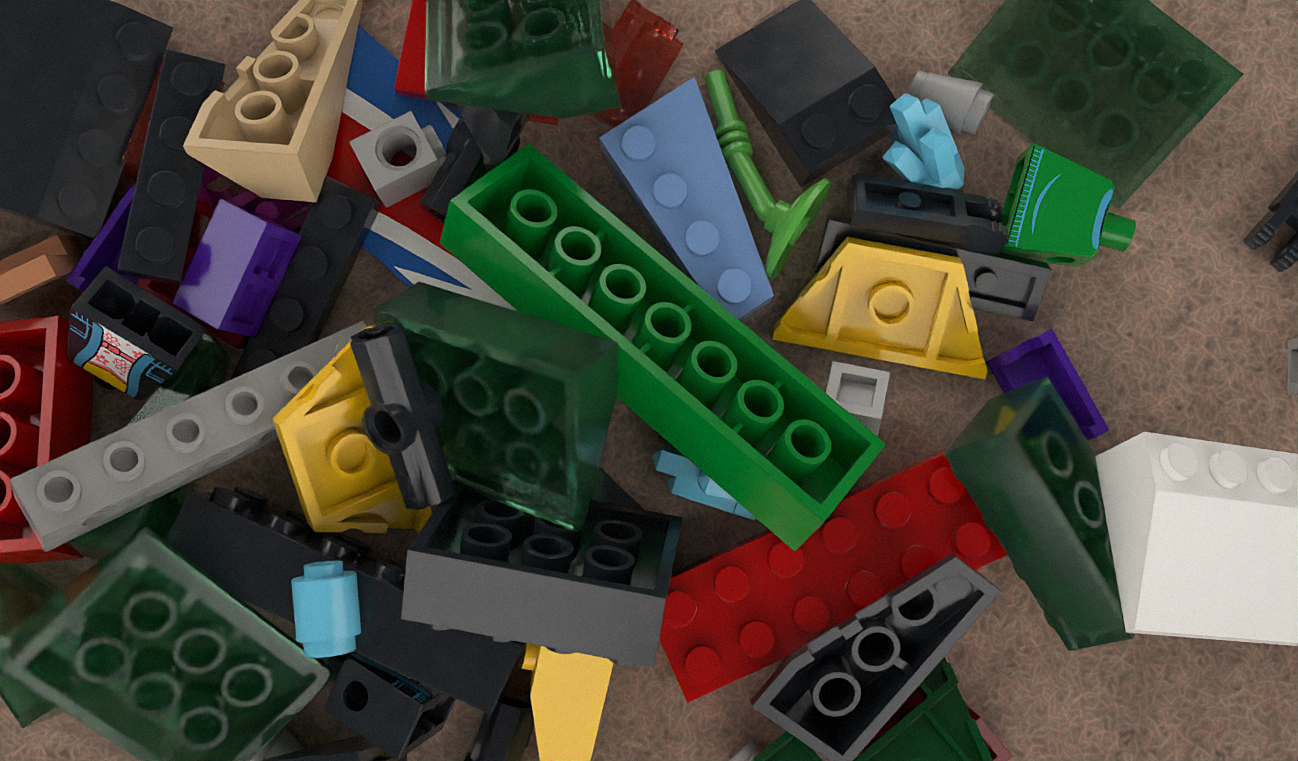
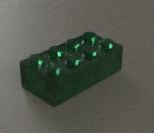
(1046, 507)

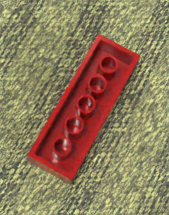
(769, 601)

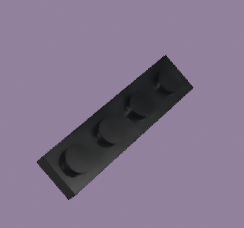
(167, 176)
(315, 275)
(995, 280)

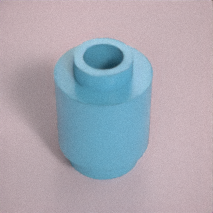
(326, 609)

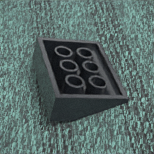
(70, 104)
(540, 583)

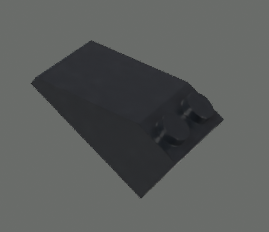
(809, 89)

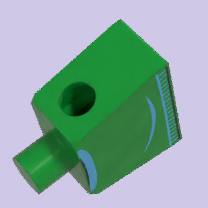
(1060, 211)

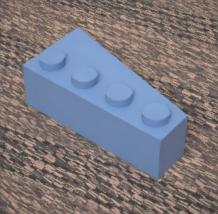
(687, 197)

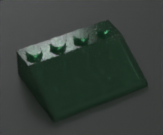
(522, 55)
(1097, 81)
(518, 398)
(164, 658)

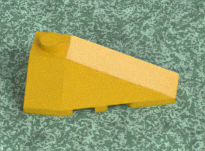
(566, 701)

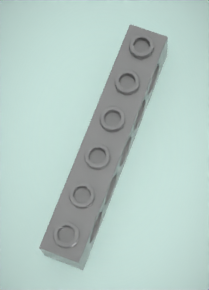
(166, 448)

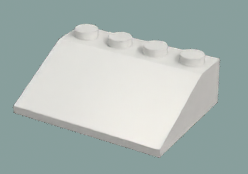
(1203, 538)

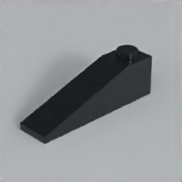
(862, 670)

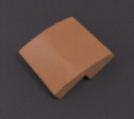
(38, 265)

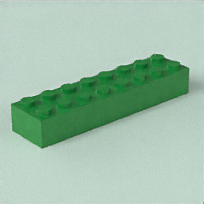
(680, 353)

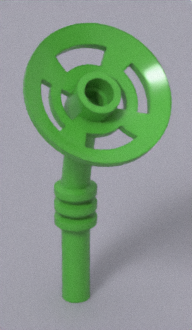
(780, 219)

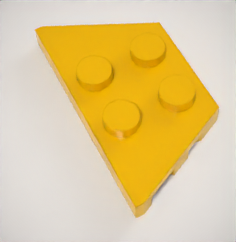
(888, 308)
(332, 461)

